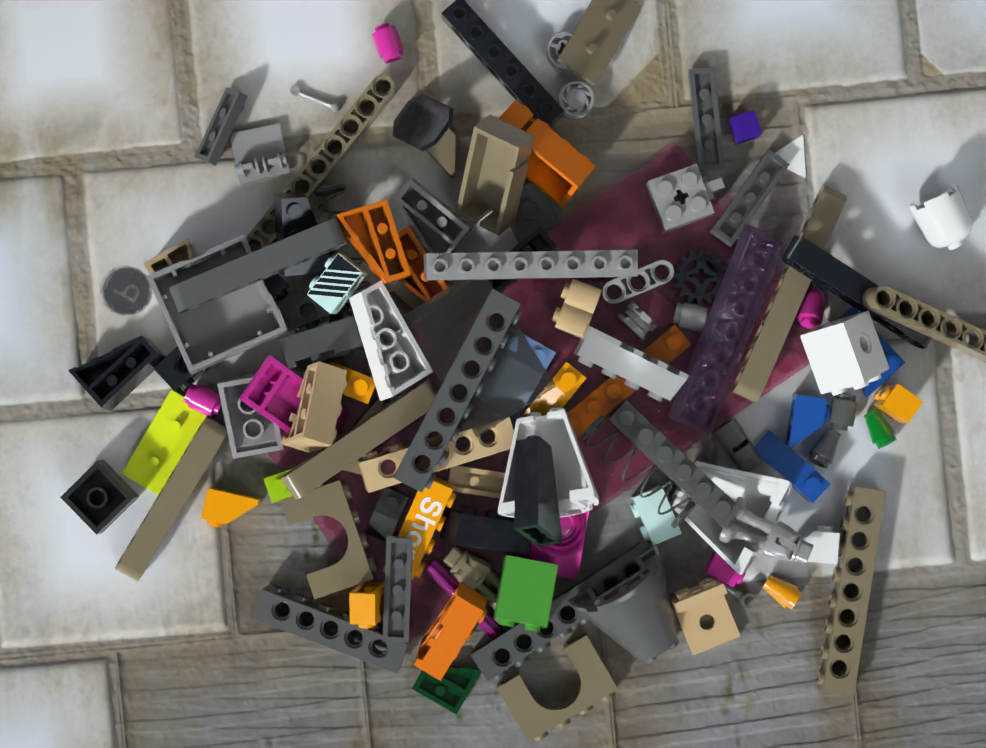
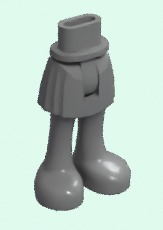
(781, 541)

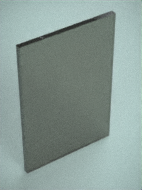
(440, 332)

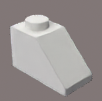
(825, 544)

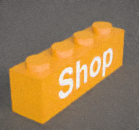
(425, 518)

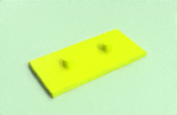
(163, 443)

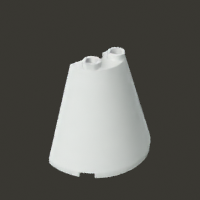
(572, 478)
(763, 498)

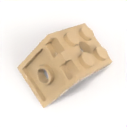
(702, 600)

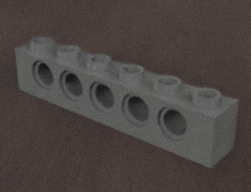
(268, 612)

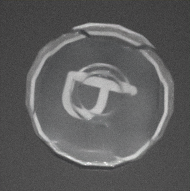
(126, 290)

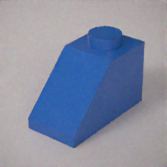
(805, 417)

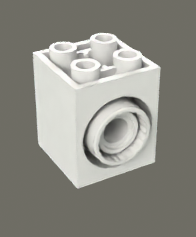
(845, 353)

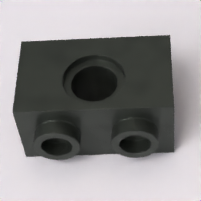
(292, 312)

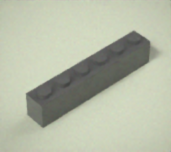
(675, 465)

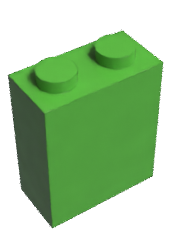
(525, 593)

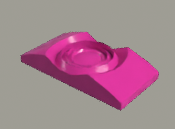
(275, 393)
(569, 552)

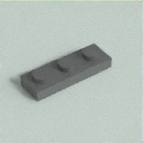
(221, 126)

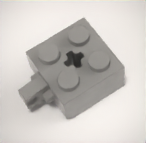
(697, 197)

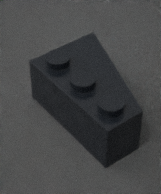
(483, 531)

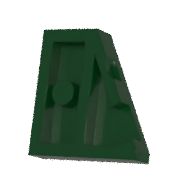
(451, 689)

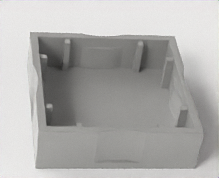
(225, 324)

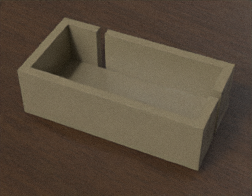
(494, 174)

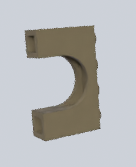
(355, 565)
(538, 718)

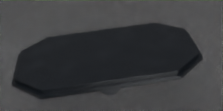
(422, 122)

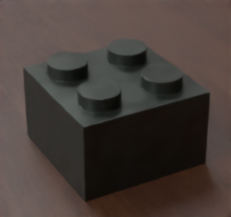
(99, 496)

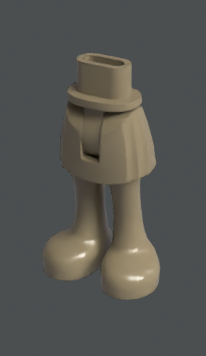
(472, 571)

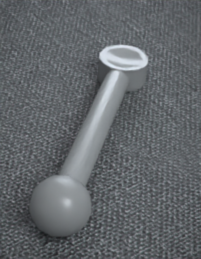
(296, 91)

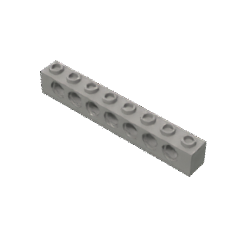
(530, 265)

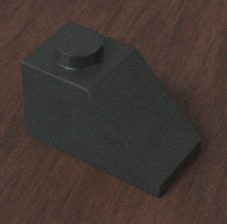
(387, 513)

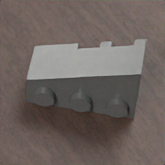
(322, 343)

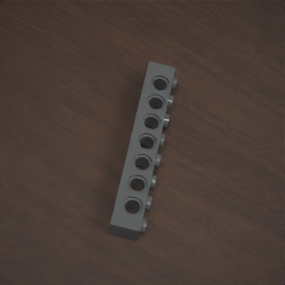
(423, 478)
(485, 654)

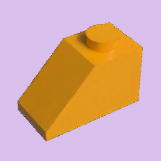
(358, 385)
(226, 506)

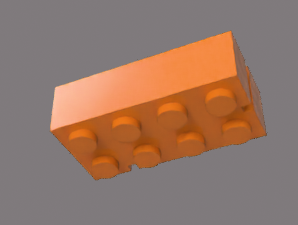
(553, 162)

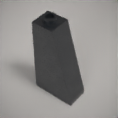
(536, 493)

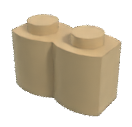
(577, 308)

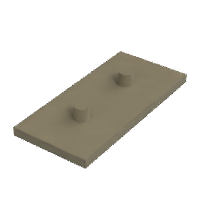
(597, 37)

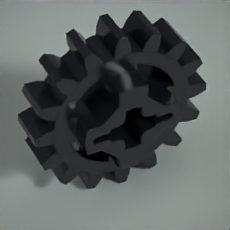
(699, 265)

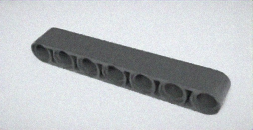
(257, 265)

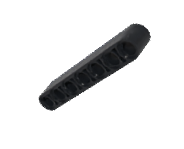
(844, 284)

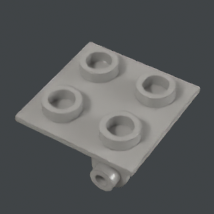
(259, 153)

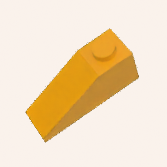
(567, 382)

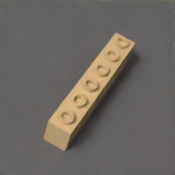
(375, 479)

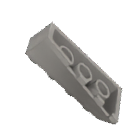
(630, 363)

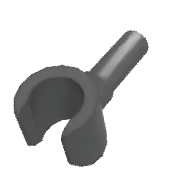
(740, 595)

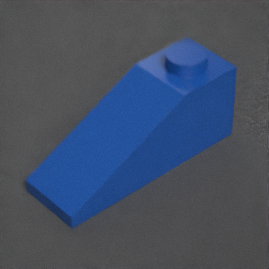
(791, 467)

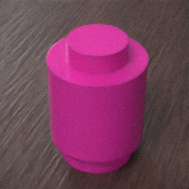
(388, 43)
(811, 309)
(203, 400)

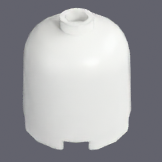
(943, 218)

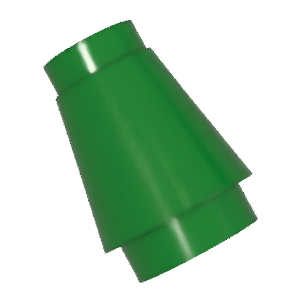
(879, 429)

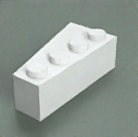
(388, 342)

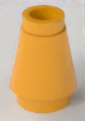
(782, 591)

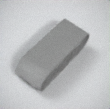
(650, 282)

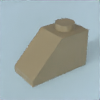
(445, 152)

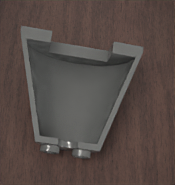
(635, 611)

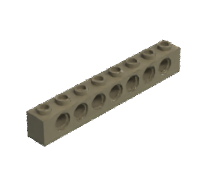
(845, 680)

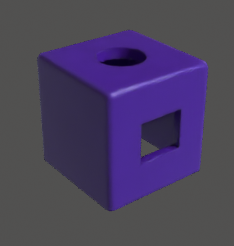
(744, 127)

